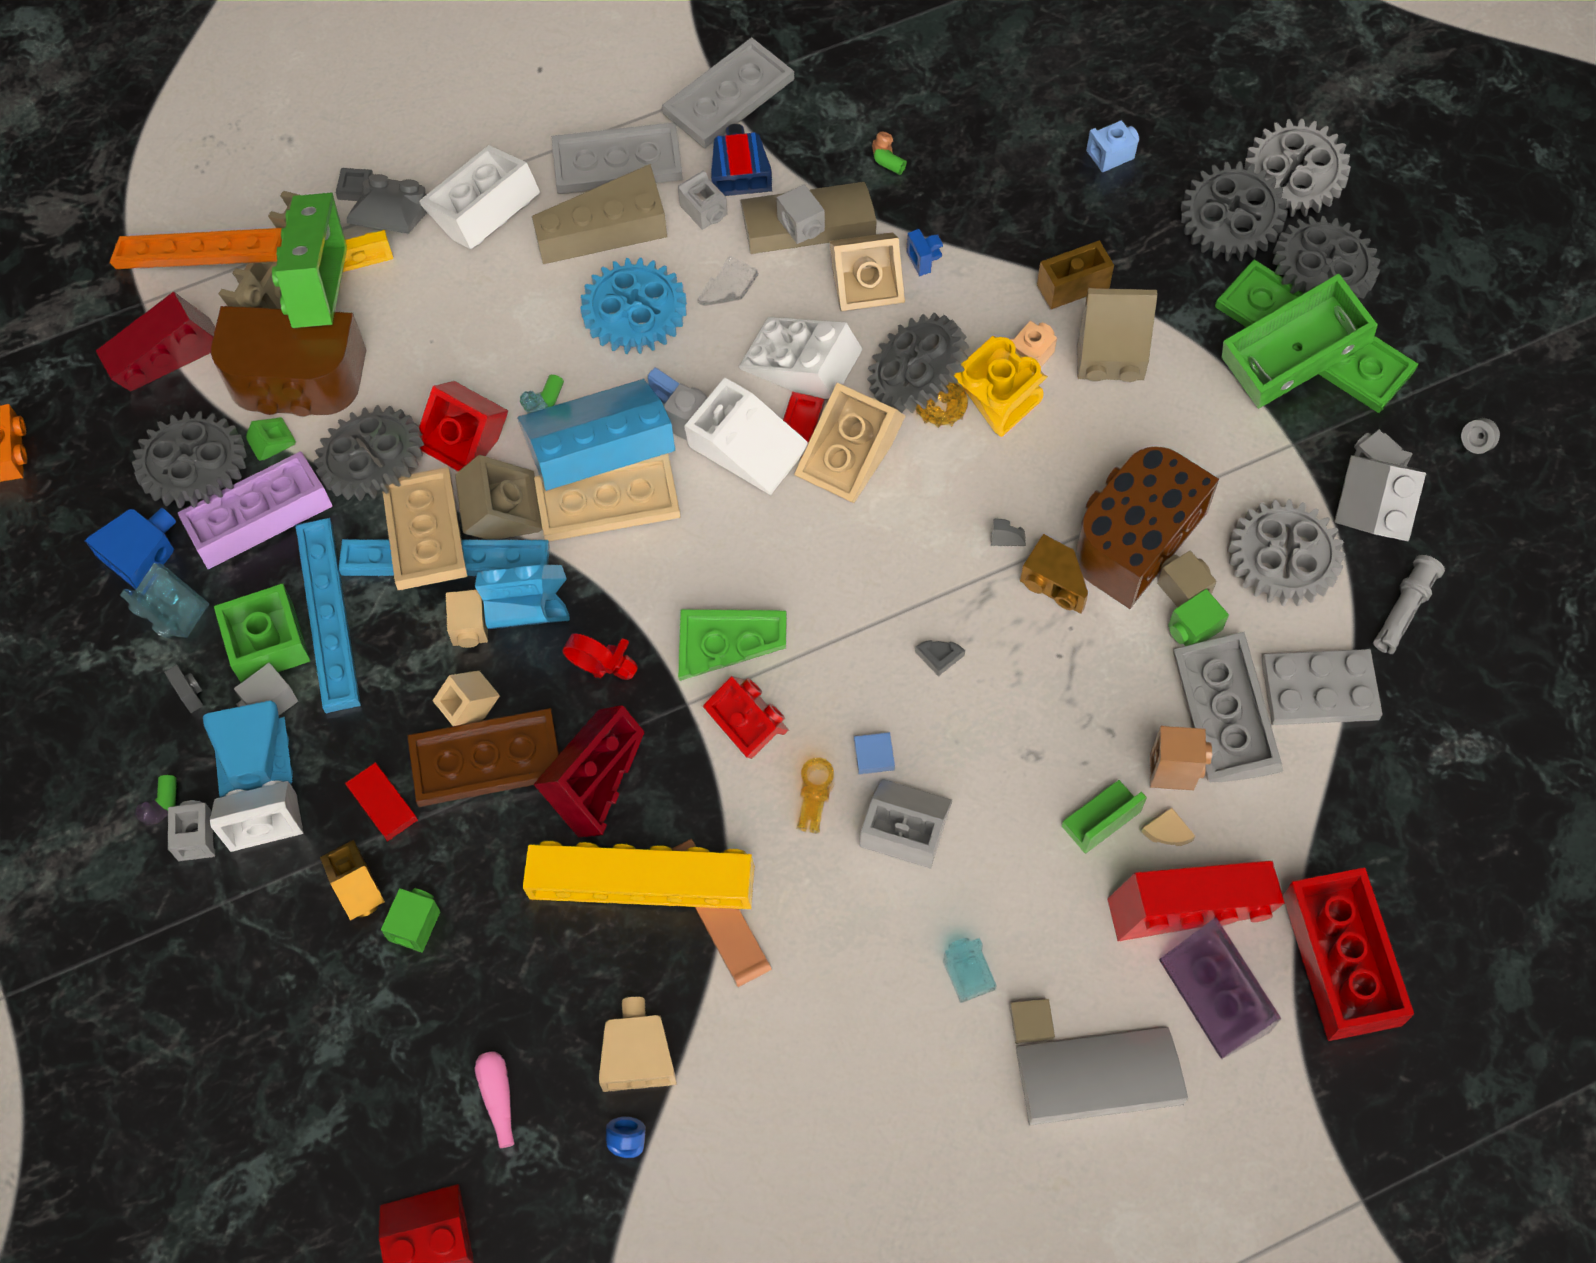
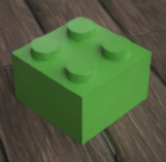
(261, 631)

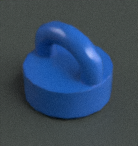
(625, 1137)

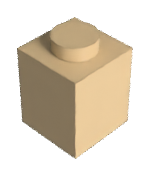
(466, 618)
(466, 698)

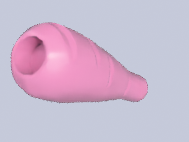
(495, 1091)

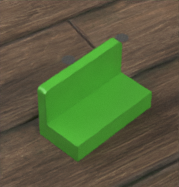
(1103, 816)

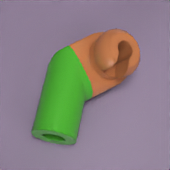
(884, 155)

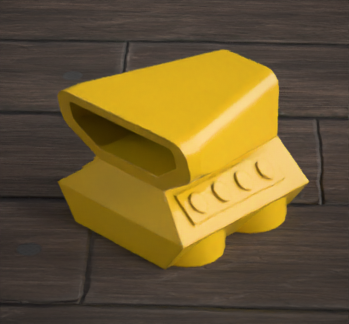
(1002, 383)

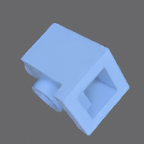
(1112, 145)

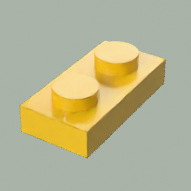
(367, 250)

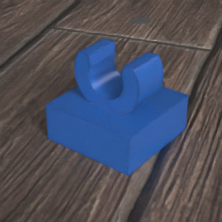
(923, 251)

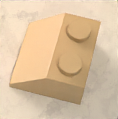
(867, 271)

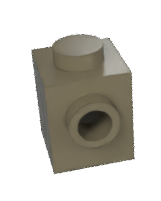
(1185, 578)

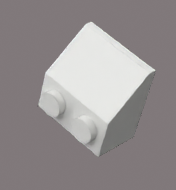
(256, 815)

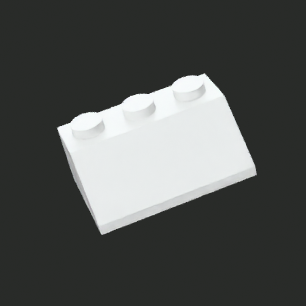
(481, 196)

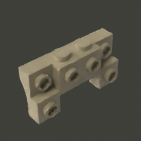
(256, 281)

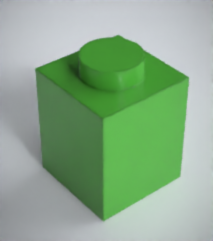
(1197, 619)
(411, 919)

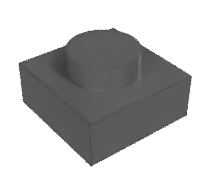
(186, 687)

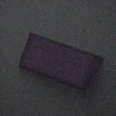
(1220, 989)

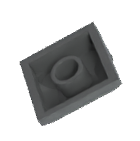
(389, 204)

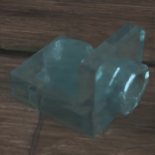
(968, 969)

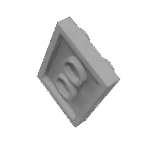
(1321, 687)

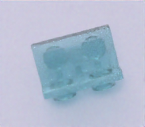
(166, 602)

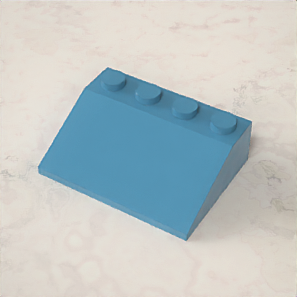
(597, 433)

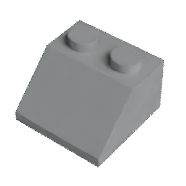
(1380, 497)

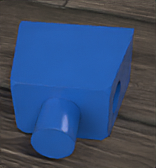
(133, 544)

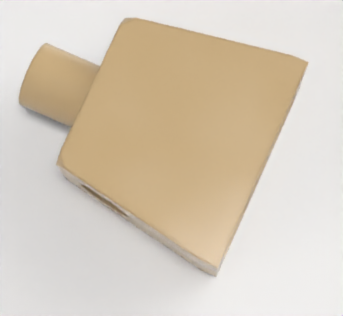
(635, 1050)

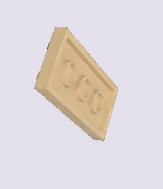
(609, 500)
(424, 530)

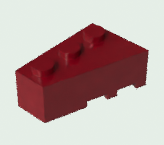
(157, 343)
(590, 768)

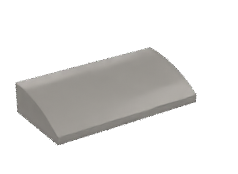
(1230, 706)
(1101, 1076)

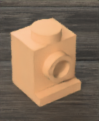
(1036, 342)

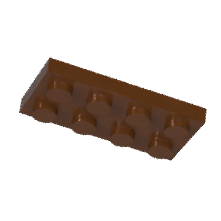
(482, 757)

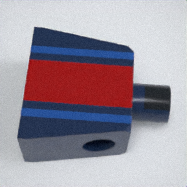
(740, 163)

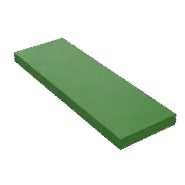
(1368, 375)

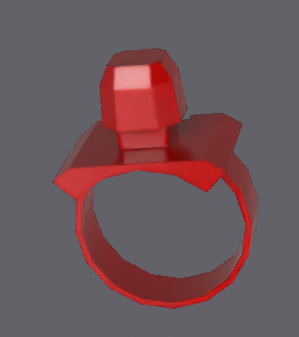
(599, 659)

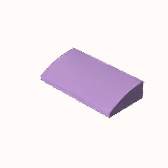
(255, 510)

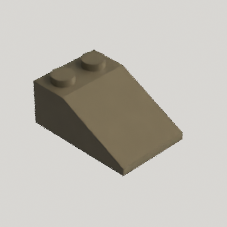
(1116, 334)

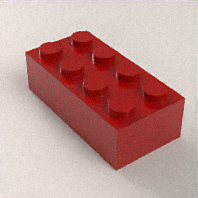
(1347, 954)

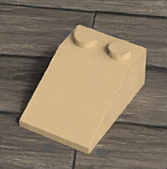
(849, 442)

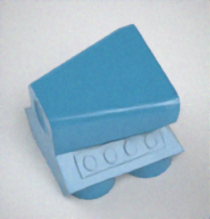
(522, 595)
(249, 746)

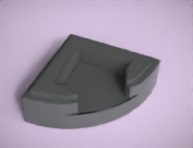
(1006, 535)
(939, 654)

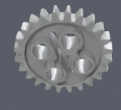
(1321, 182)
(1319, 556)

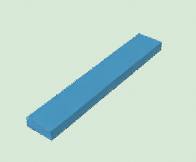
(375, 558)
(327, 616)

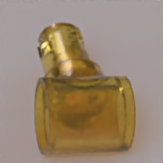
(814, 795)

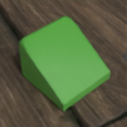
(269, 437)

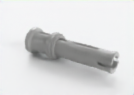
(1413, 592)

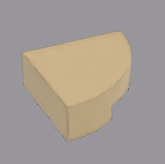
(1168, 830)

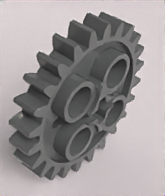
(1243, 188)
(1321, 250)
(918, 362)
(189, 459)
(351, 470)

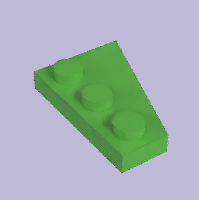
(727, 637)

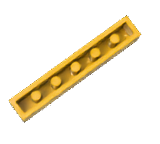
(639, 875)

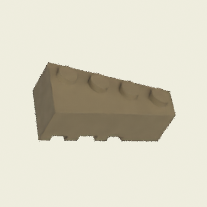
(602, 219)

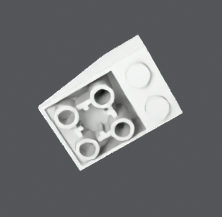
(803, 355)
(744, 436)

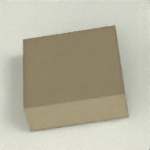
(1032, 1021)

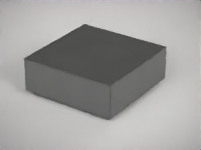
(350, 183)

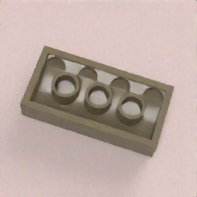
(847, 215)

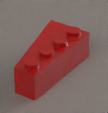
(1192, 897)

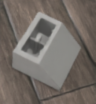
(905, 823)

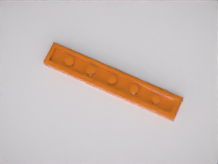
(197, 248)

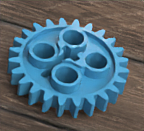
(633, 305)

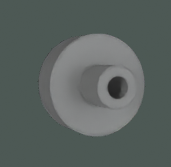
(1480, 435)

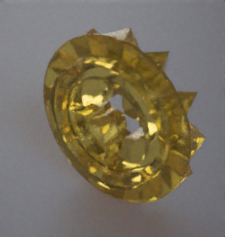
(955, 407)

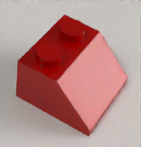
(459, 424)
(425, 1229)

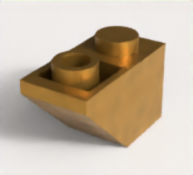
(1055, 573)

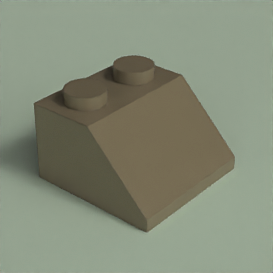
(497, 499)

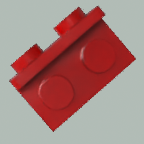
(745, 715)

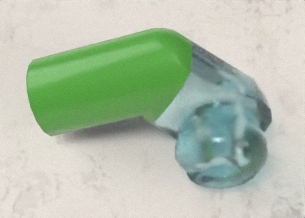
(547, 398)

